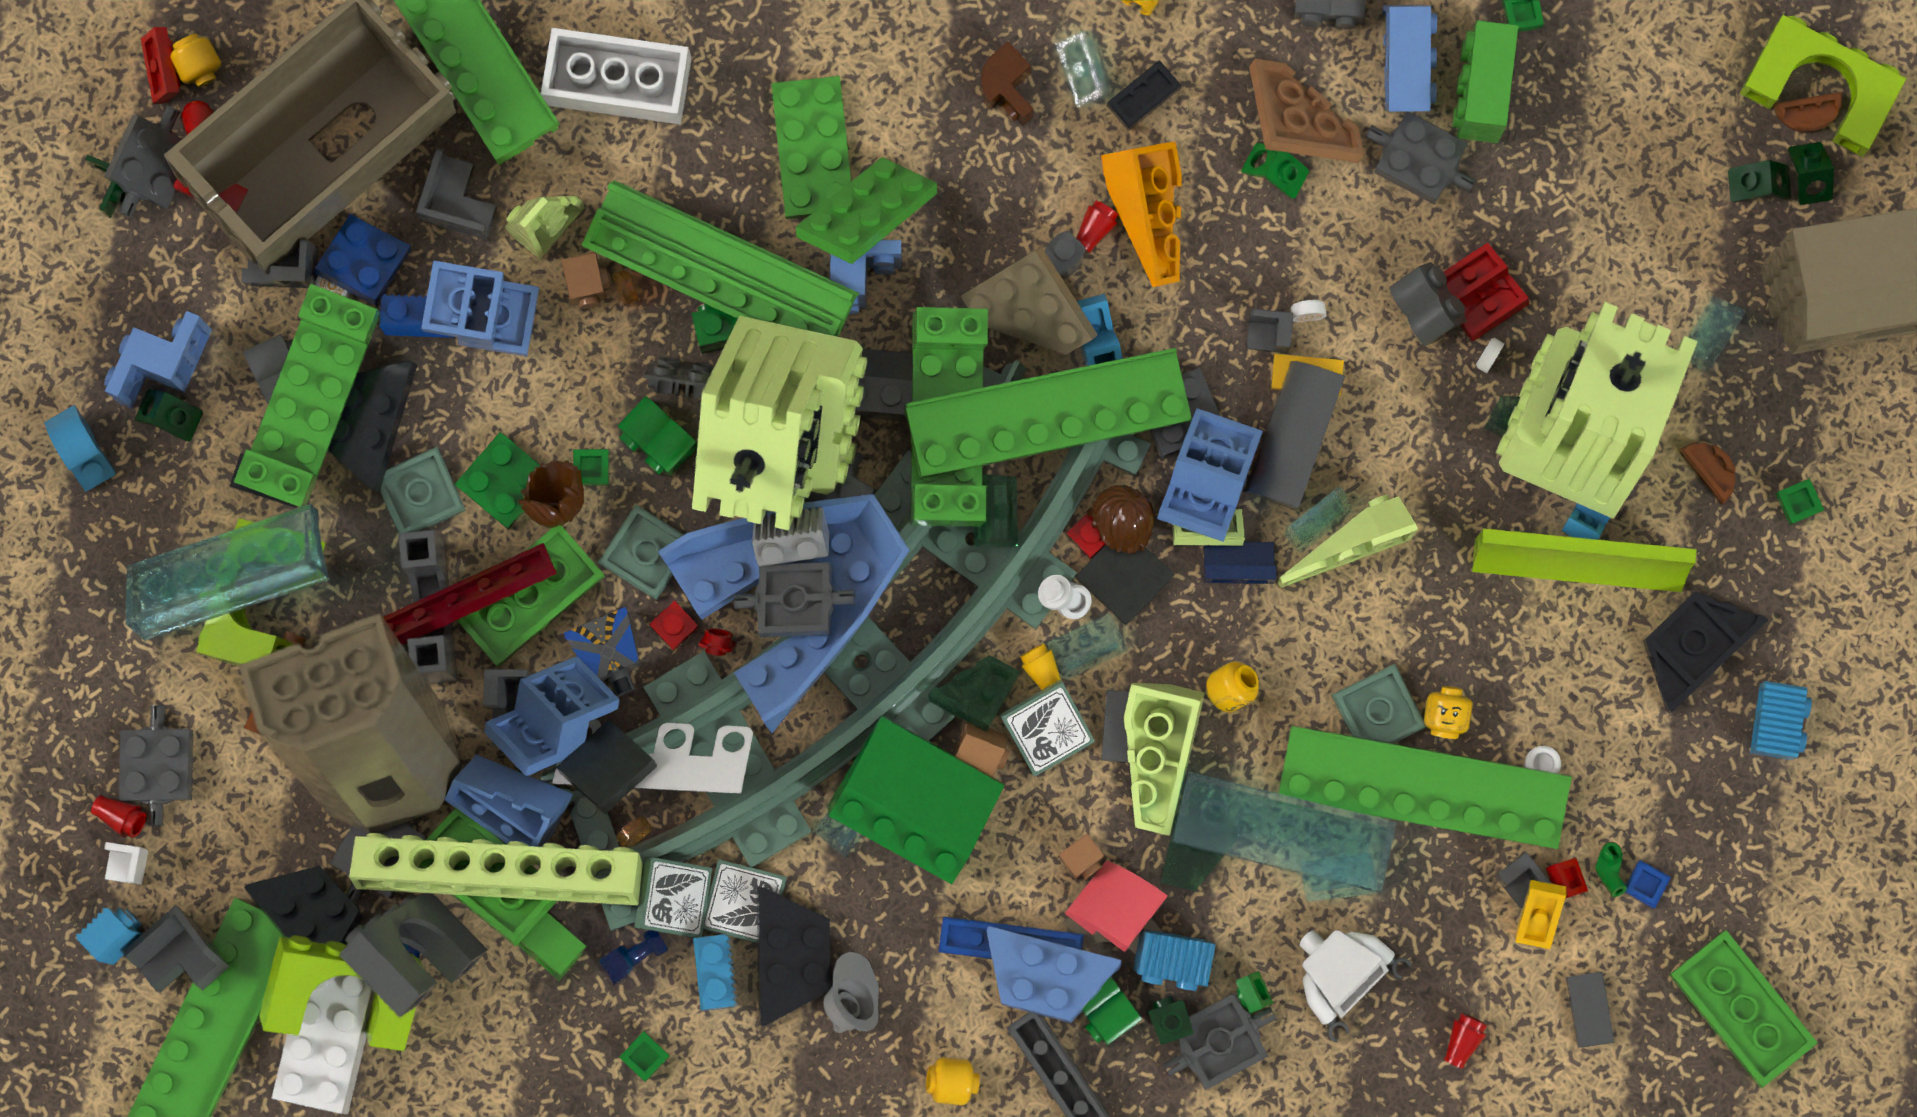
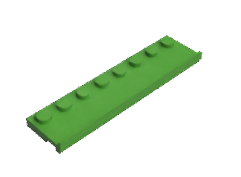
(482, 73)
(714, 264)
(1047, 413)
(1425, 786)
(213, 1022)

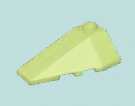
(543, 221)
(1371, 531)
(1160, 738)

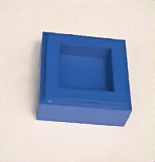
(1646, 884)

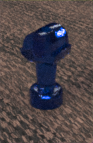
(621, 961)

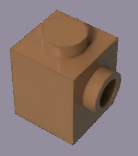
(585, 280)
(982, 748)

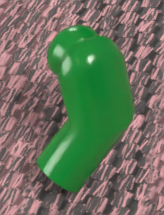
(1608, 868)

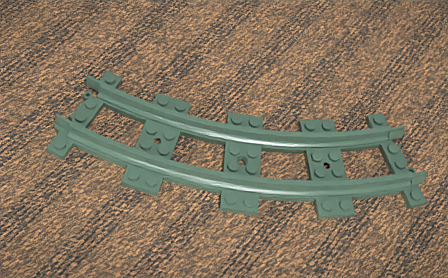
(764, 813)

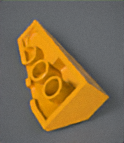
(1143, 193)

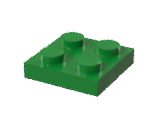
(497, 479)

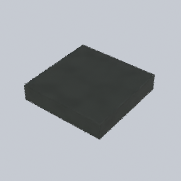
(1124, 580)
(606, 766)

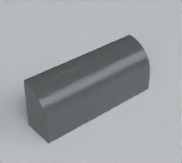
(1294, 434)

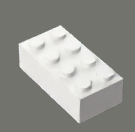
(616, 76)
(325, 1058)

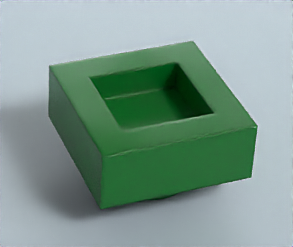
(1524, 13)
(593, 466)
(1799, 501)
(1253, 992)
(644, 1056)

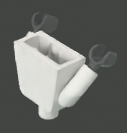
(1343, 972)

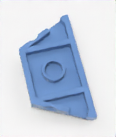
(1046, 975)

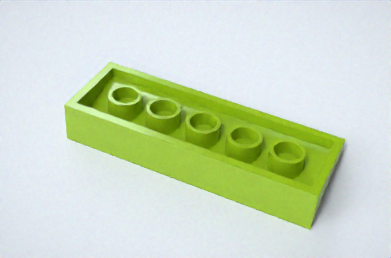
(1582, 560)

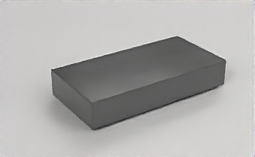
(1114, 733)
(1590, 1009)

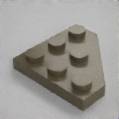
(1032, 305)

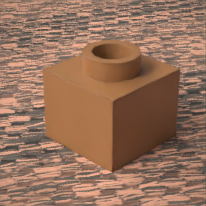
(1082, 857)

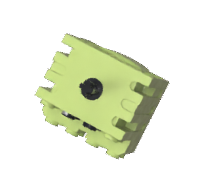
(1595, 409)
(777, 420)

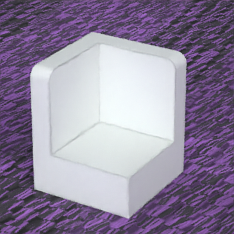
(125, 863)

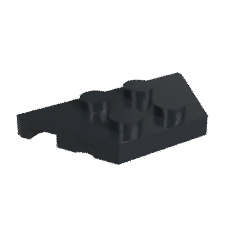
(372, 421)
(1695, 644)
(306, 905)
(791, 955)

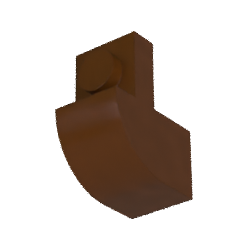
(999, 79)

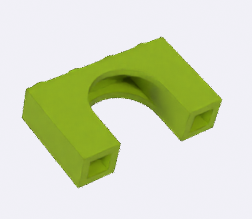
(1870, 84)
(232, 638)
(299, 970)

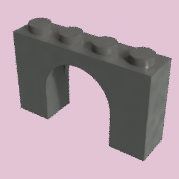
(426, 566)
(388, 968)

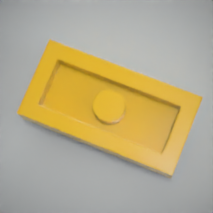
(1540, 914)

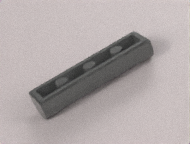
(1055, 1067)

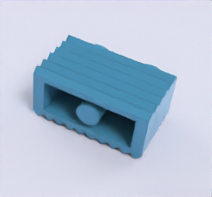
(1780, 720)
(110, 934)
(1173, 958)
(714, 972)

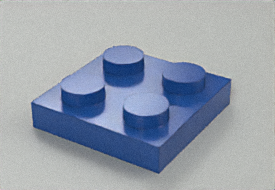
(362, 259)

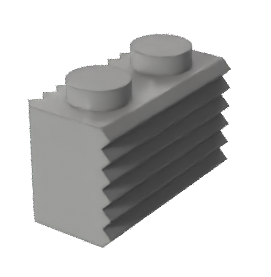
(805, 539)

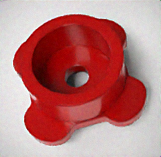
(717, 641)

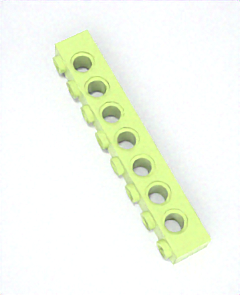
(619, 887)

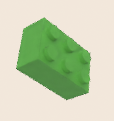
(1485, 81)

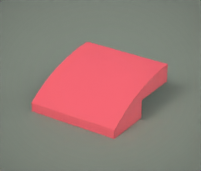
(1116, 904)

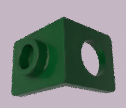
(1812, 165)
(1758, 181)
(114, 194)
(169, 414)

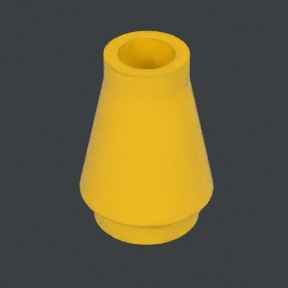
(1041, 666)

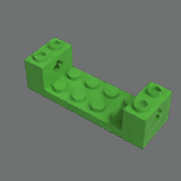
(945, 362)
(309, 396)

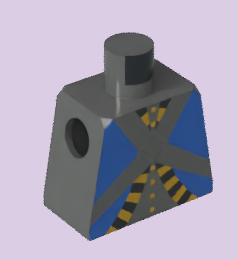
(608, 649)

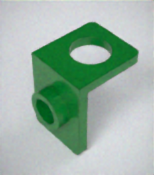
(1279, 168)

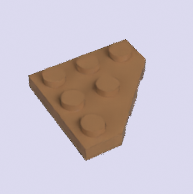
(1299, 117)

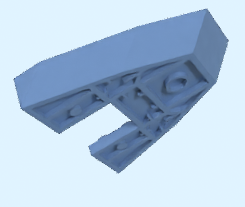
(722, 562)

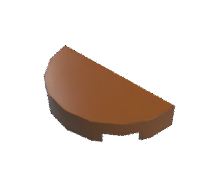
(1810, 113)
(1712, 467)

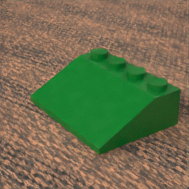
(915, 799)

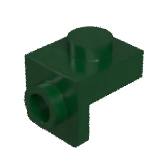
(1170, 1020)

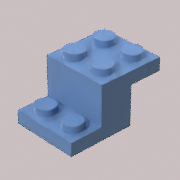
(883, 257)
(480, 308)
(157, 359)
(1209, 474)
(551, 715)

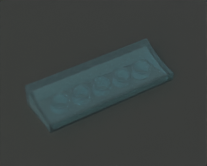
(225, 573)
(1284, 832)

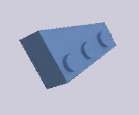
(1409, 57)
(508, 802)

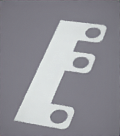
(679, 771)

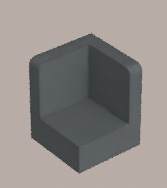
(1269, 331)
(1517, 877)

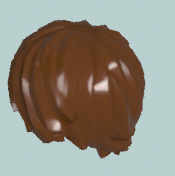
(553, 494)
(1123, 518)

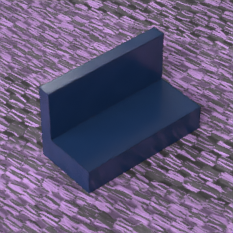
(1240, 564)

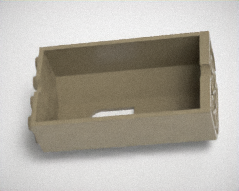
(268, 125)
(1845, 281)
(356, 725)

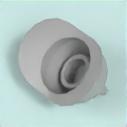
(854, 995)

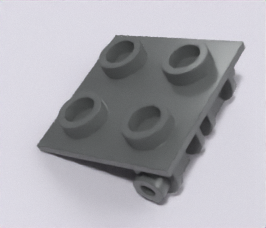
(667, 371)

